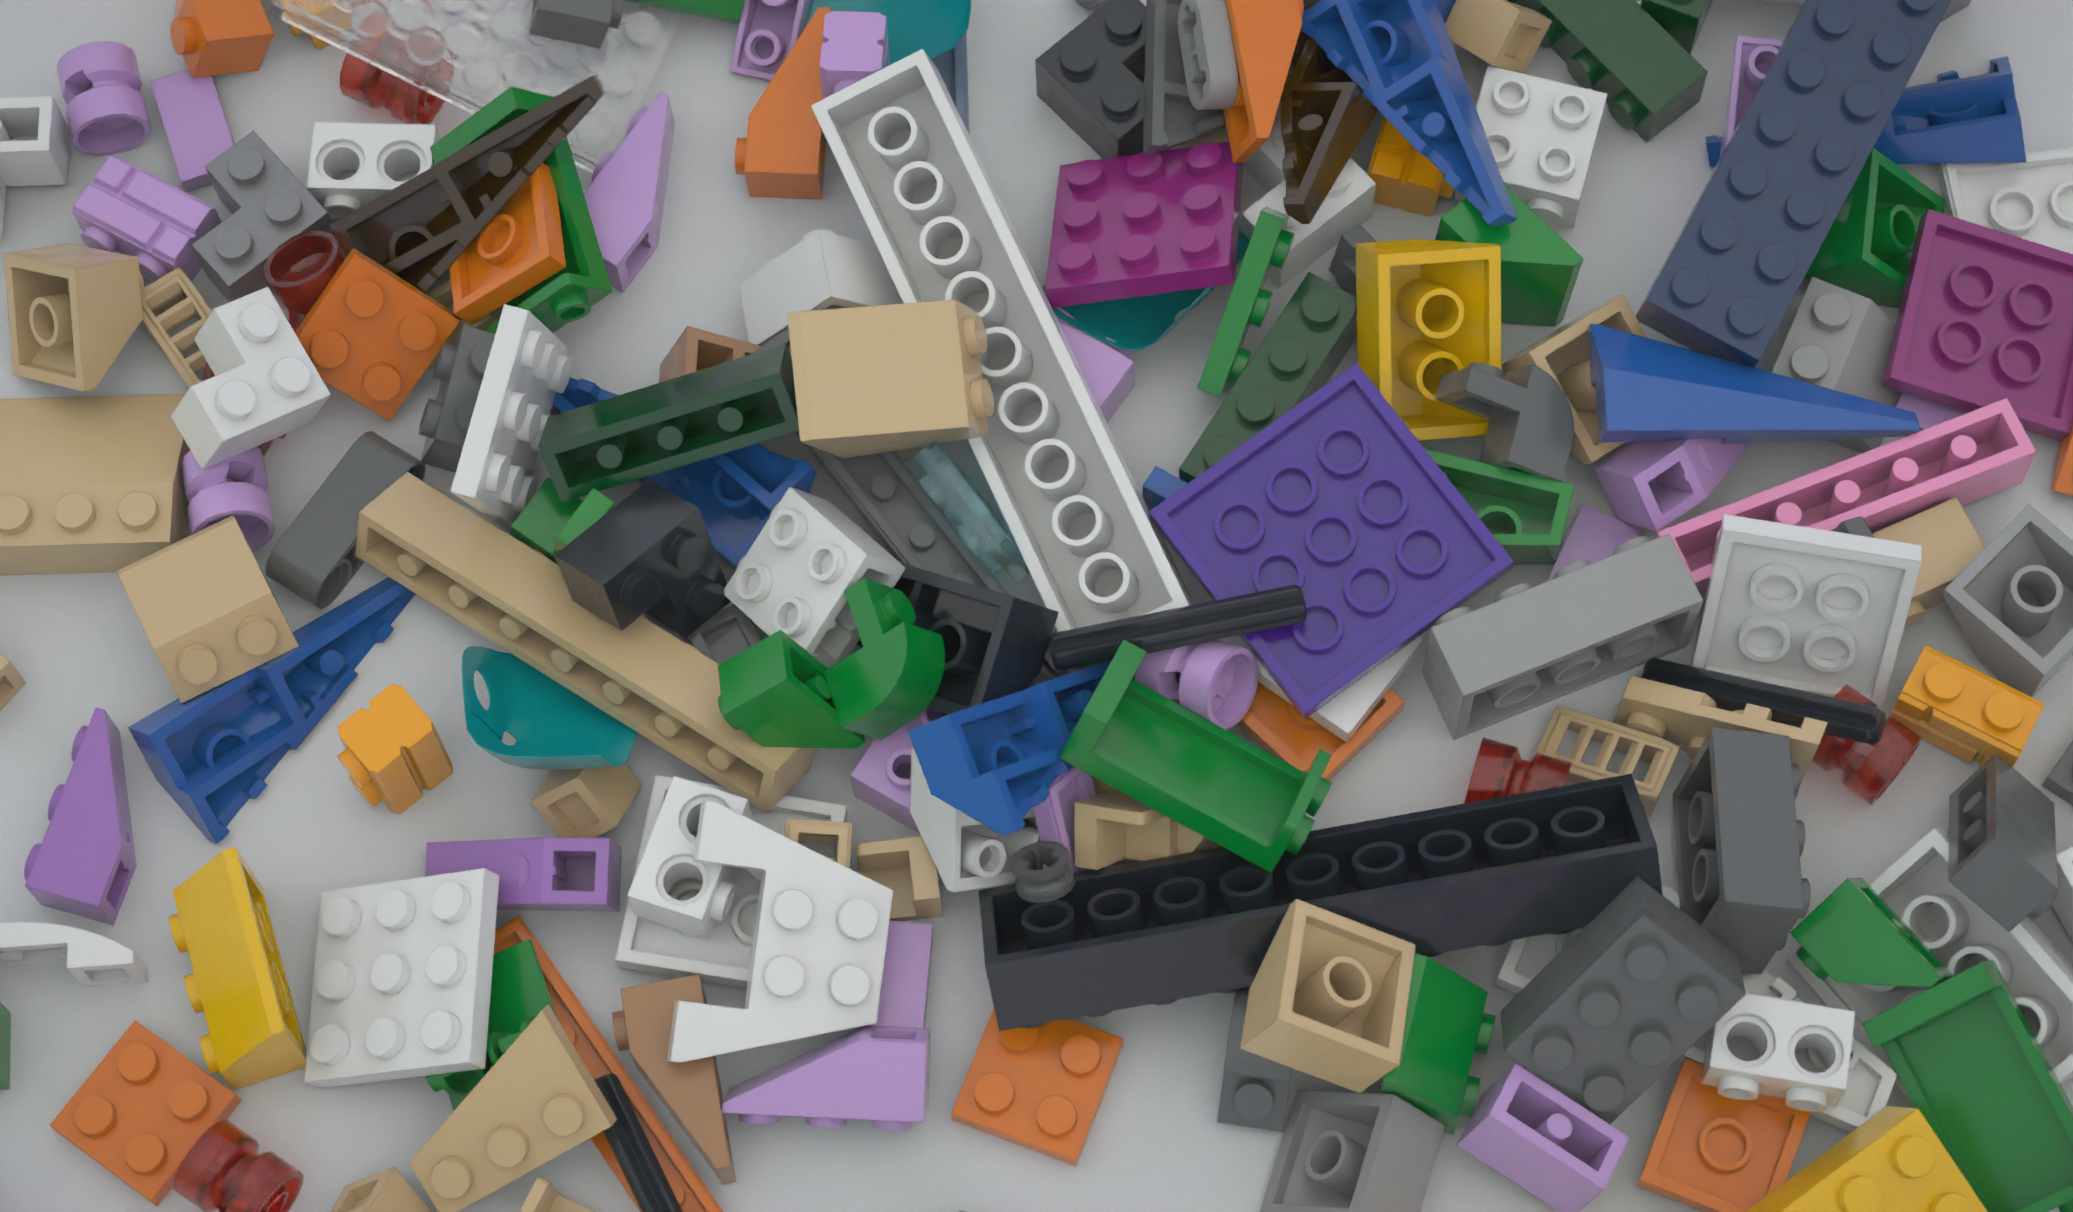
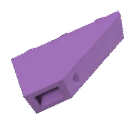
(89, 839)
(539, 871)

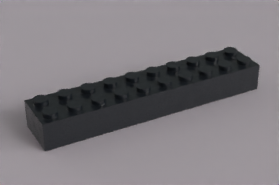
(1210, 915)

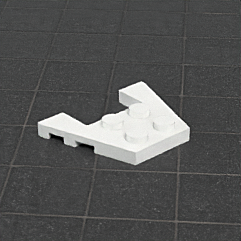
(812, 946)

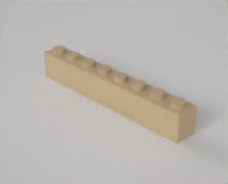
(525, 607)

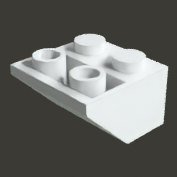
(962, 848)

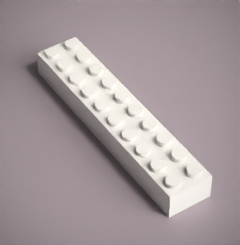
(1047, 438)

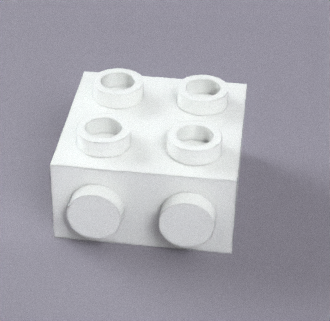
(1541, 139)
(799, 575)

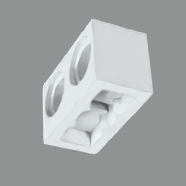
(372, 149)
(671, 858)
(1777, 1031)

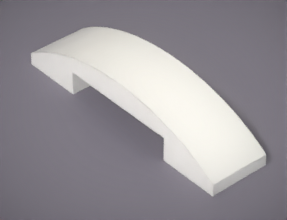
(88, 955)

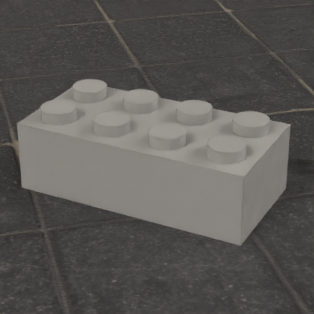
(1560, 634)

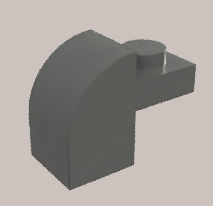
(1526, 415)
(1252, 1086)

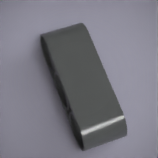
(319, 547)

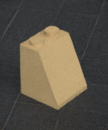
(889, 376)

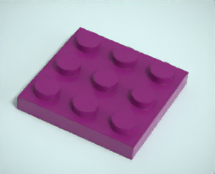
(1145, 225)
(1986, 324)

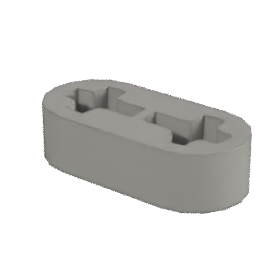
(1208, 54)

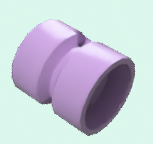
(103, 98)
(230, 489)
(1204, 677)

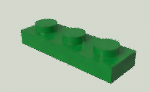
(1247, 302)

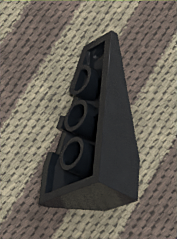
(988, 637)

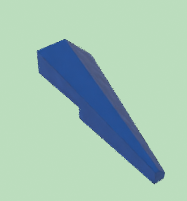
(1414, 79)
(1949, 121)
(1677, 394)
(730, 489)
(230, 738)
(1006, 751)

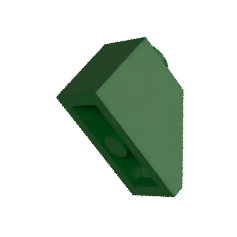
(781, 697)
(1864, 942)

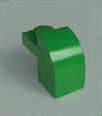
(552, 525)
(894, 670)

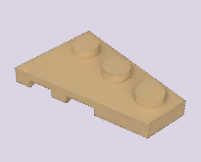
(1688, 716)
(514, 1120)

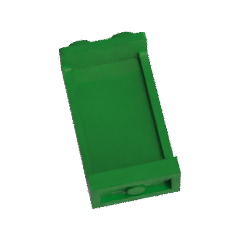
(584, 280)
(1194, 768)
(1984, 1089)

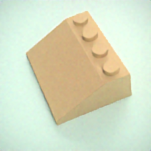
(89, 482)

